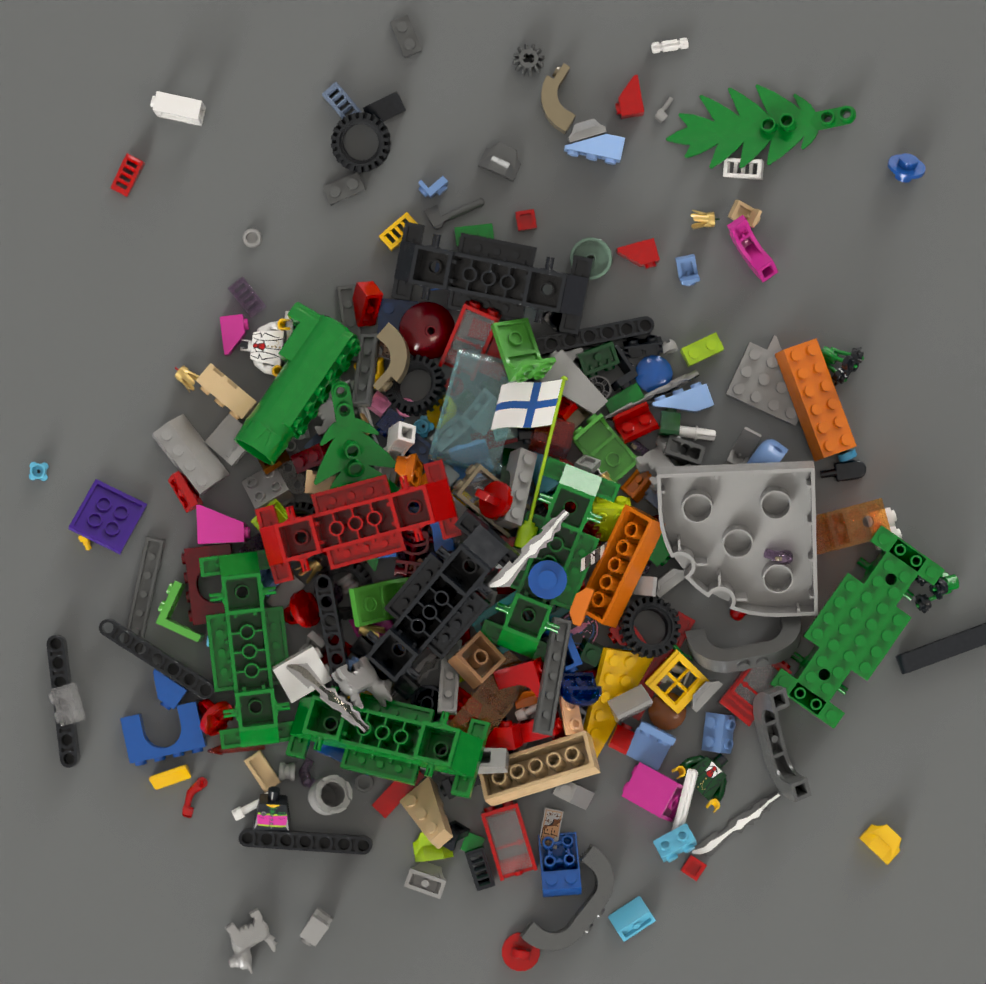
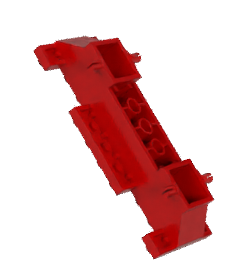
(358, 522)

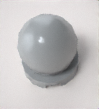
(330, 795)

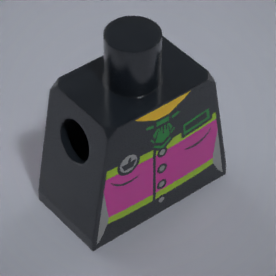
(272, 812)

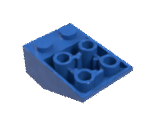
(560, 866)

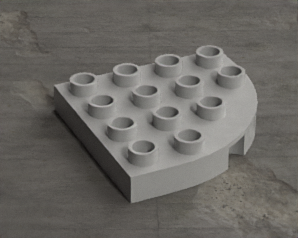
(727, 518)

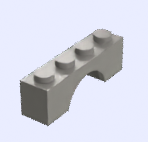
(521, 470)
(316, 927)

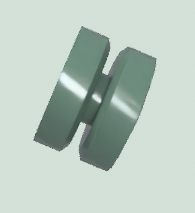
(599, 250)

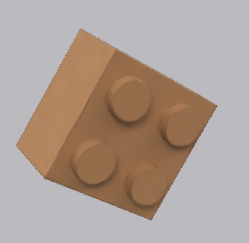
(476, 660)

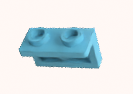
(675, 842)

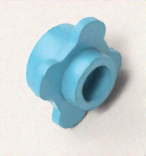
(428, 426)
(43, 470)

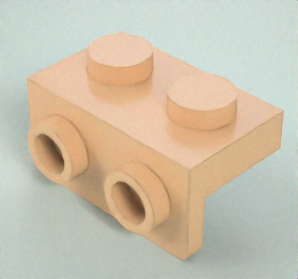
(571, 717)

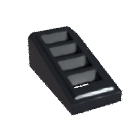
(486, 883)

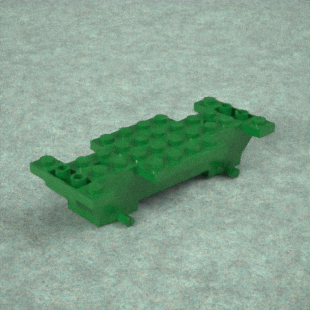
(566, 549)
(856, 625)
(245, 647)
(395, 744)

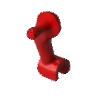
(200, 784)

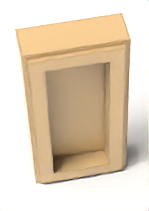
(262, 771)

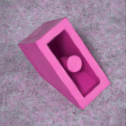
(233, 330)

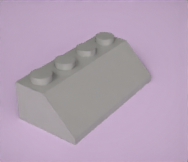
(190, 454)

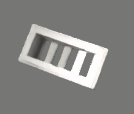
(760, 168)

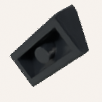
(386, 107)

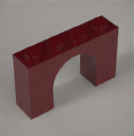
(199, 605)

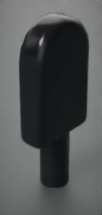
(845, 471)

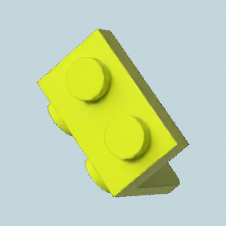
(610, 513)

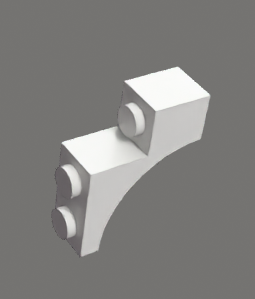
(399, 440)

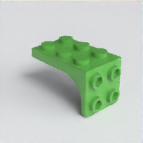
(520, 350)
(603, 443)
(370, 599)

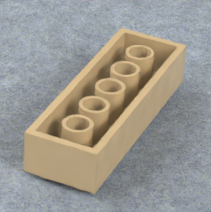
(542, 768)

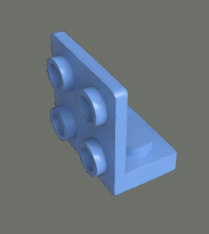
(650, 744)

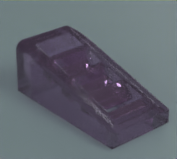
(258, 308)

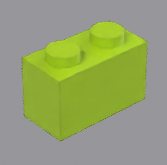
(702, 349)

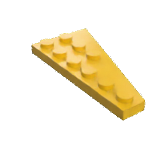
(616, 674)

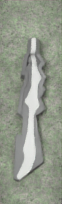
(530, 550)

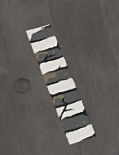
(592, 557)

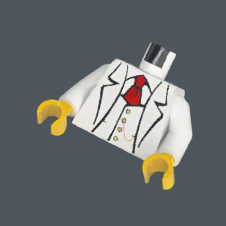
(266, 346)

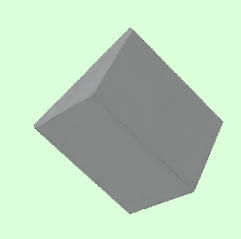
(630, 703)

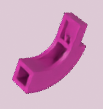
(751, 250)

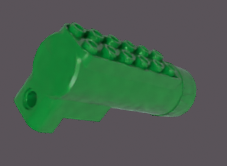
(313, 362)

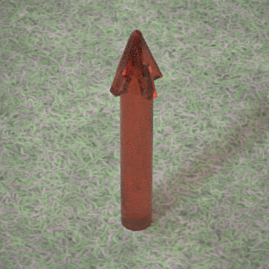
(217, 750)

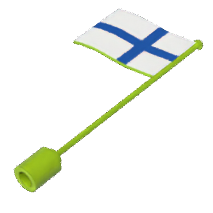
(529, 407)

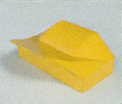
(882, 841)

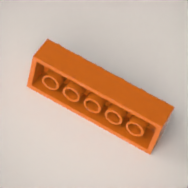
(815, 399)
(622, 564)

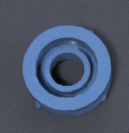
(768, 451)

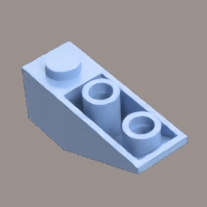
(603, 147)
(691, 400)

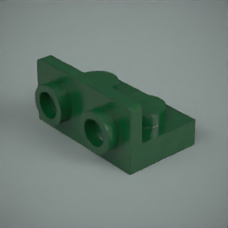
(597, 359)

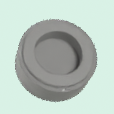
(252, 238)

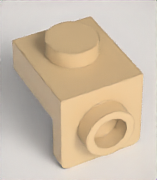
(740, 208)

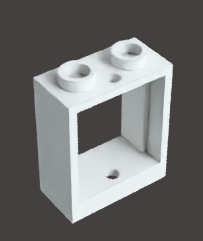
(178, 108)

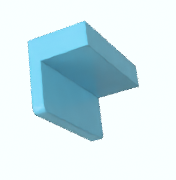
(631, 918)

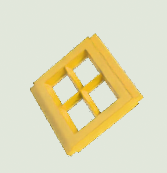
(664, 670)

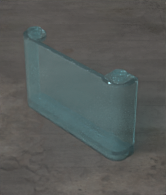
(468, 411)

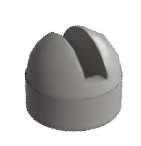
(670, 347)

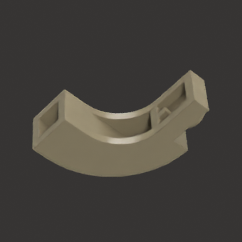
(554, 112)
(399, 358)

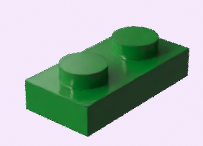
(483, 230)

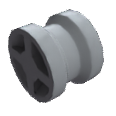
(347, 582)
(287, 771)

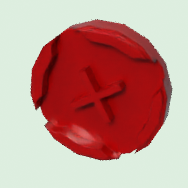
(494, 499)
(303, 608)
(213, 716)
(518, 953)

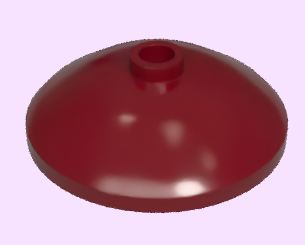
(415, 326)

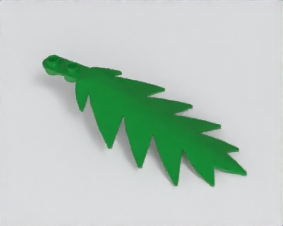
(782, 125)
(351, 448)

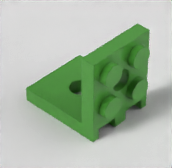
(167, 608)

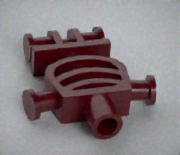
(412, 553)

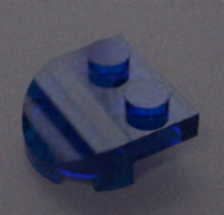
(580, 688)

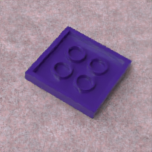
(107, 516)

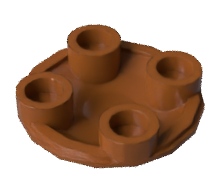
(663, 715)

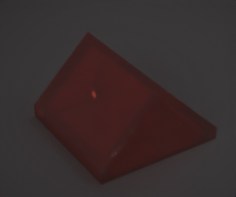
(560, 441)

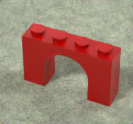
(529, 675)

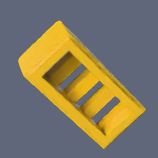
(388, 231)

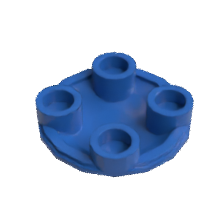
(653, 373)

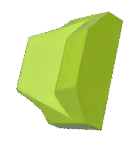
(426, 851)

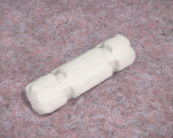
(669, 45)

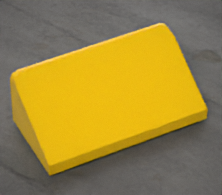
(170, 776)

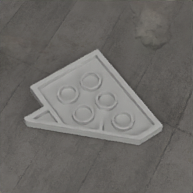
(761, 383)

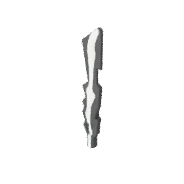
(737, 824)

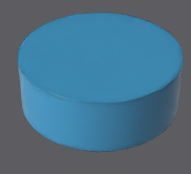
(847, 455)

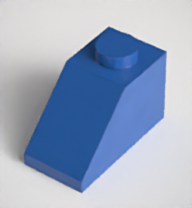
(168, 690)

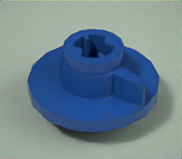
(906, 167)
(547, 579)

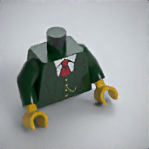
(710, 779)

